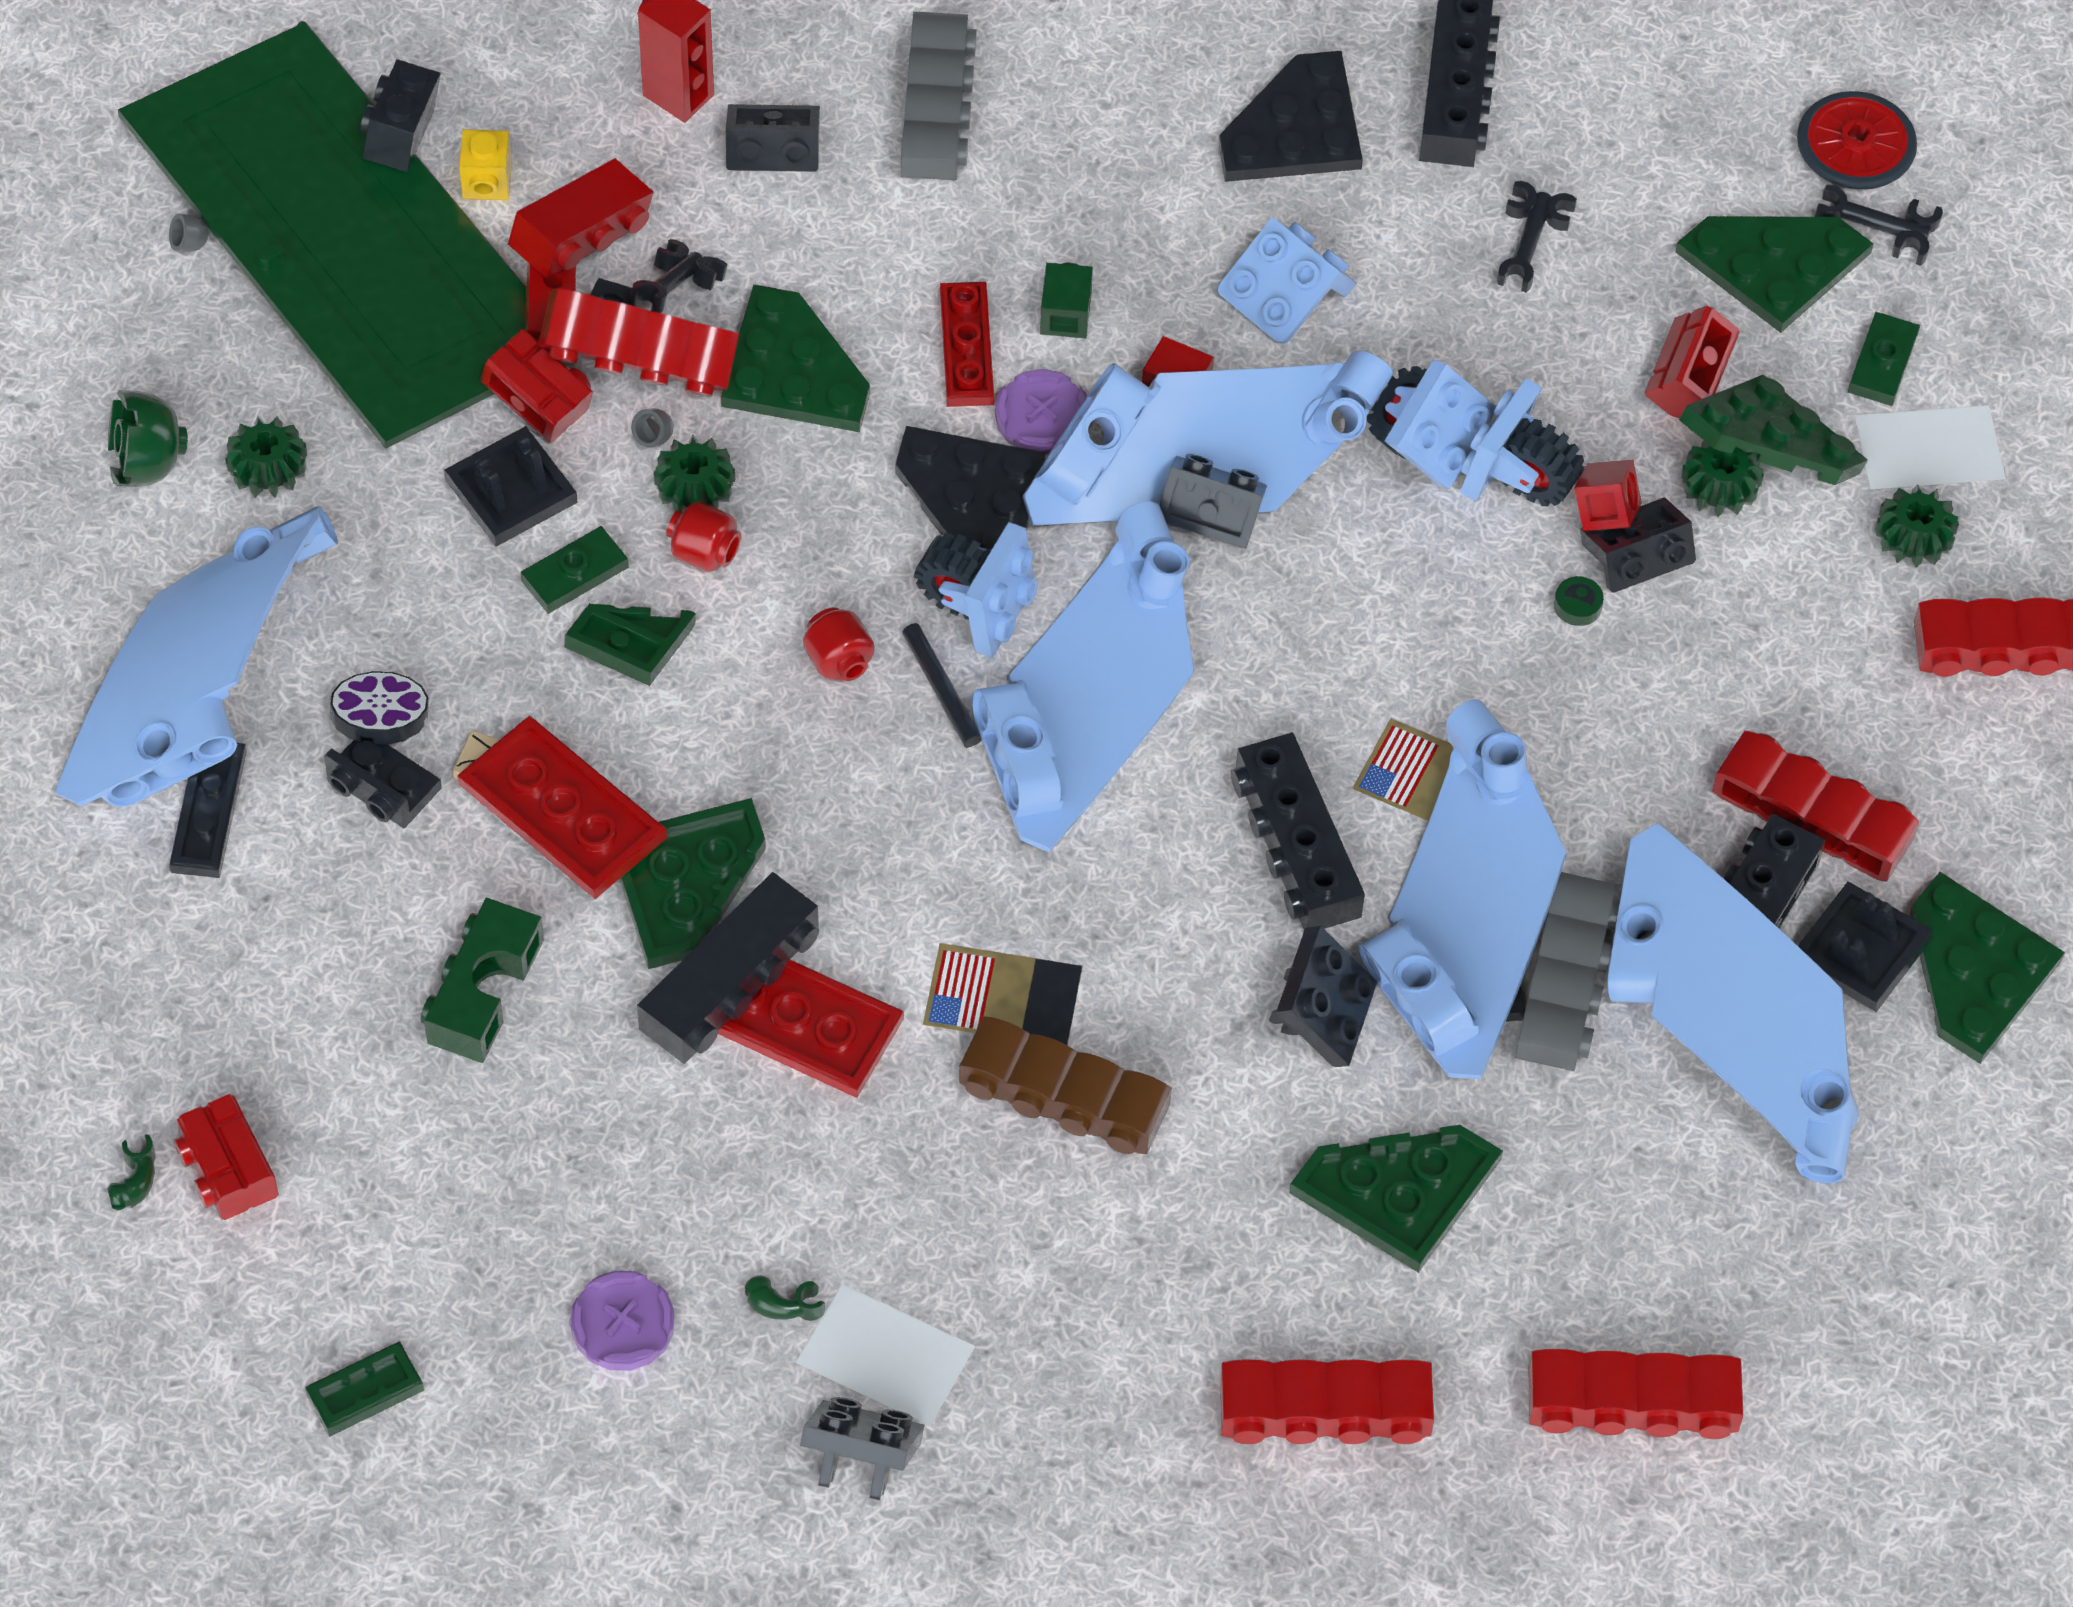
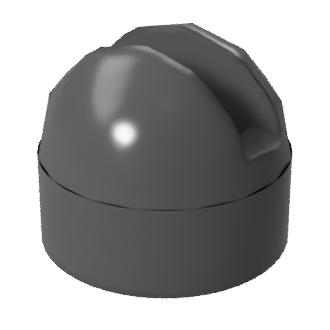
(187, 233)
(647, 431)

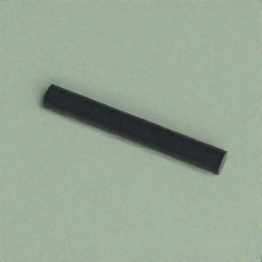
(941, 685)

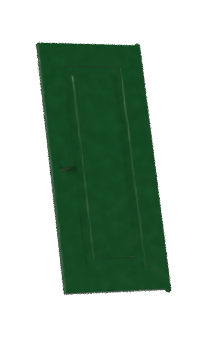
(350, 254)

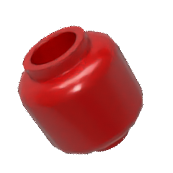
(703, 536)
(838, 644)

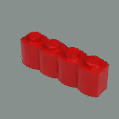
(638, 340)
(1994, 636)
(1854, 823)
(1635, 1391)
(1326, 1399)

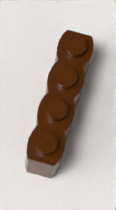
(1065, 1085)

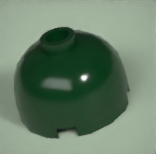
(144, 438)

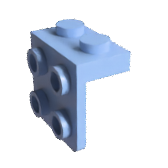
(1283, 279)

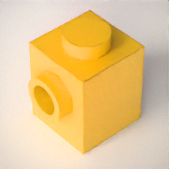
(485, 164)

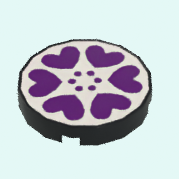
(379, 707)

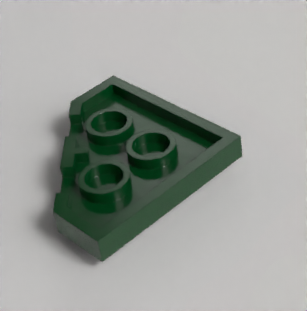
(1775, 261)
(793, 365)
(1774, 425)
(692, 878)
(1978, 966)
(1399, 1187)

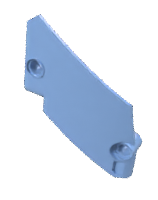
(1239, 419)
(1091, 682)
(164, 693)
(1470, 898)
(1736, 997)

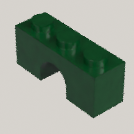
(495, 943)

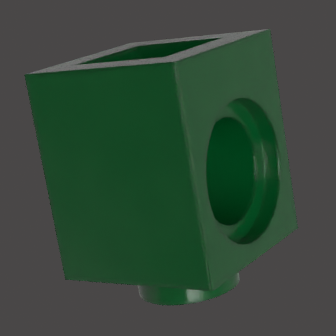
(1066, 300)

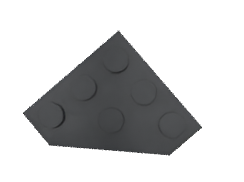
(1295, 124)
(967, 482)

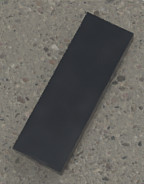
(207, 817)

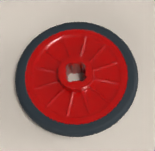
(1830, 147)

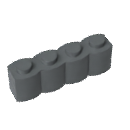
(935, 96)
(1566, 973)

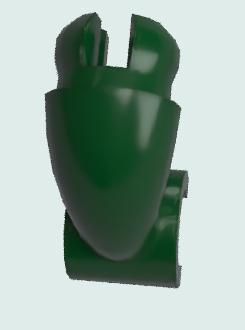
(139, 1183)
(772, 1305)

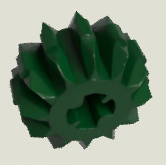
(266, 456)
(694, 474)
(1721, 478)
(1917, 526)

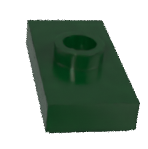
(1883, 358)
(574, 569)
(364, 1388)

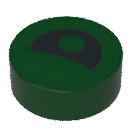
(1578, 601)

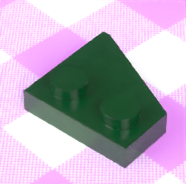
(629, 638)

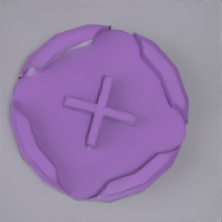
(1037, 409)
(622, 1321)

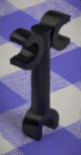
(1538, 209)
(1910, 231)
(678, 267)

